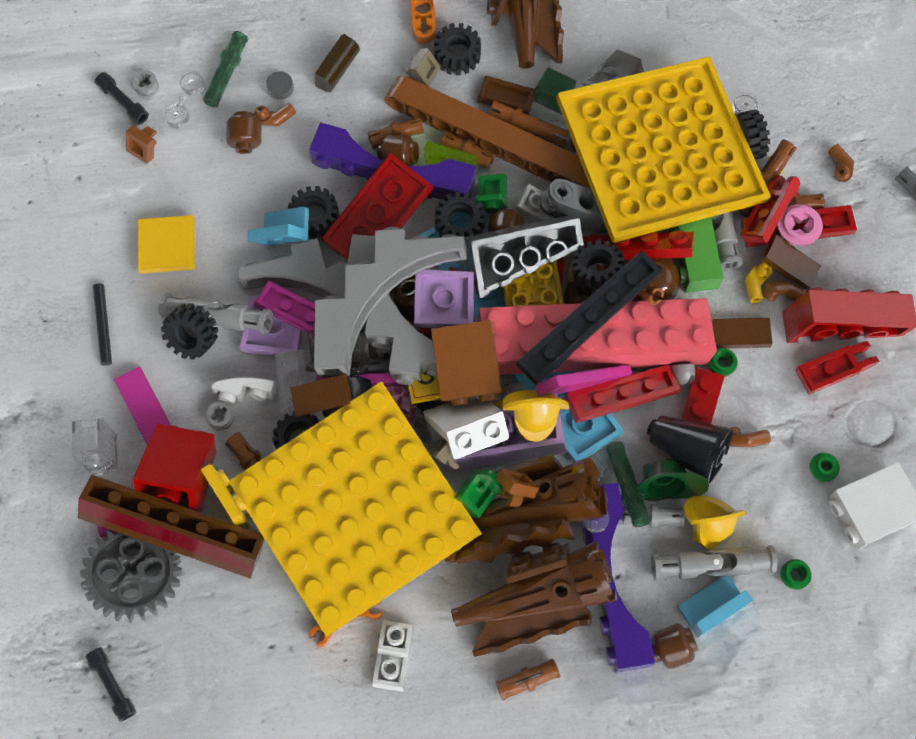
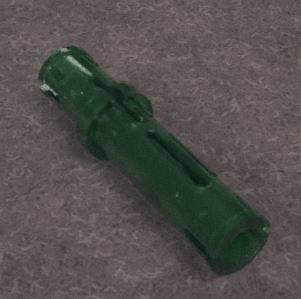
(229, 60)
(631, 495)

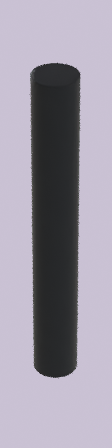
(102, 324)

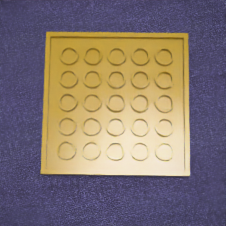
(662, 148)
(354, 508)

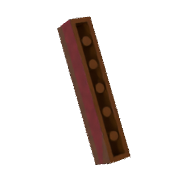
(170, 526)

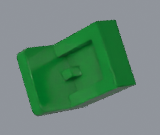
(493, 192)
(478, 491)

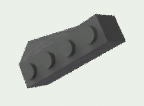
(519, 250)

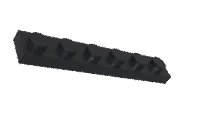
(589, 318)

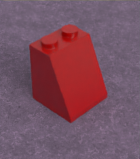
(174, 465)

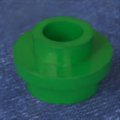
(726, 355)
(820, 474)
(802, 568)

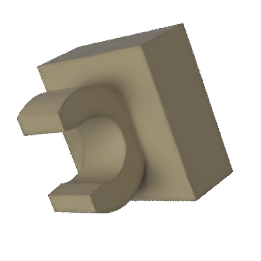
(423, 67)
(443, 454)

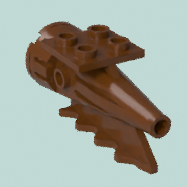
(531, 25)
(562, 498)
(541, 597)

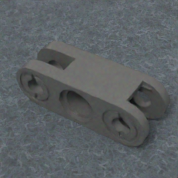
(572, 201)

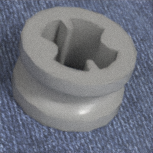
(145, 75)
(229, 416)

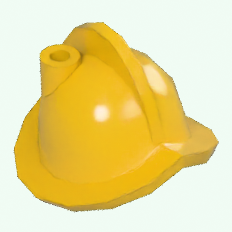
(534, 414)
(710, 520)

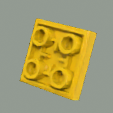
(166, 244)
(536, 288)
(233, 504)

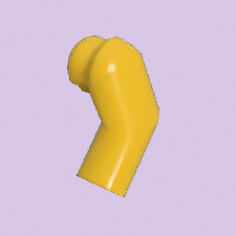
(754, 281)

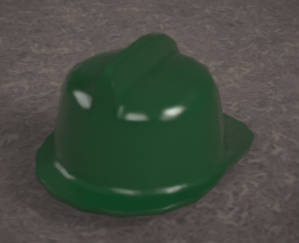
(670, 480)

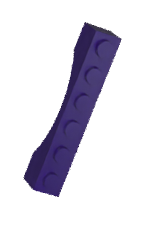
(337, 150)
(628, 640)

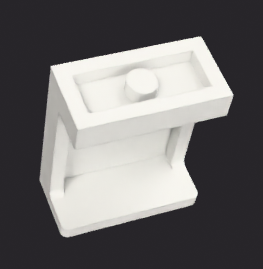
(467, 426)
(875, 505)

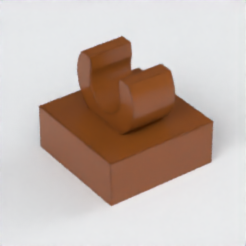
(141, 143)
(516, 486)

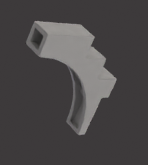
(396, 259)
(301, 271)
(387, 327)

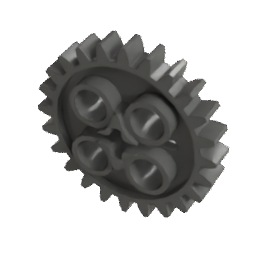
(151, 589)

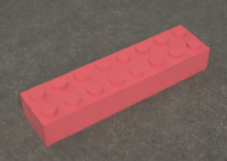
(636, 336)

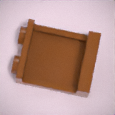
(467, 362)

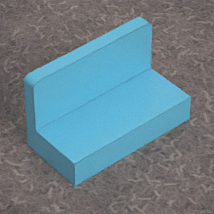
(282, 227)
(713, 605)

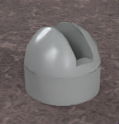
(684, 373)
(423, 436)

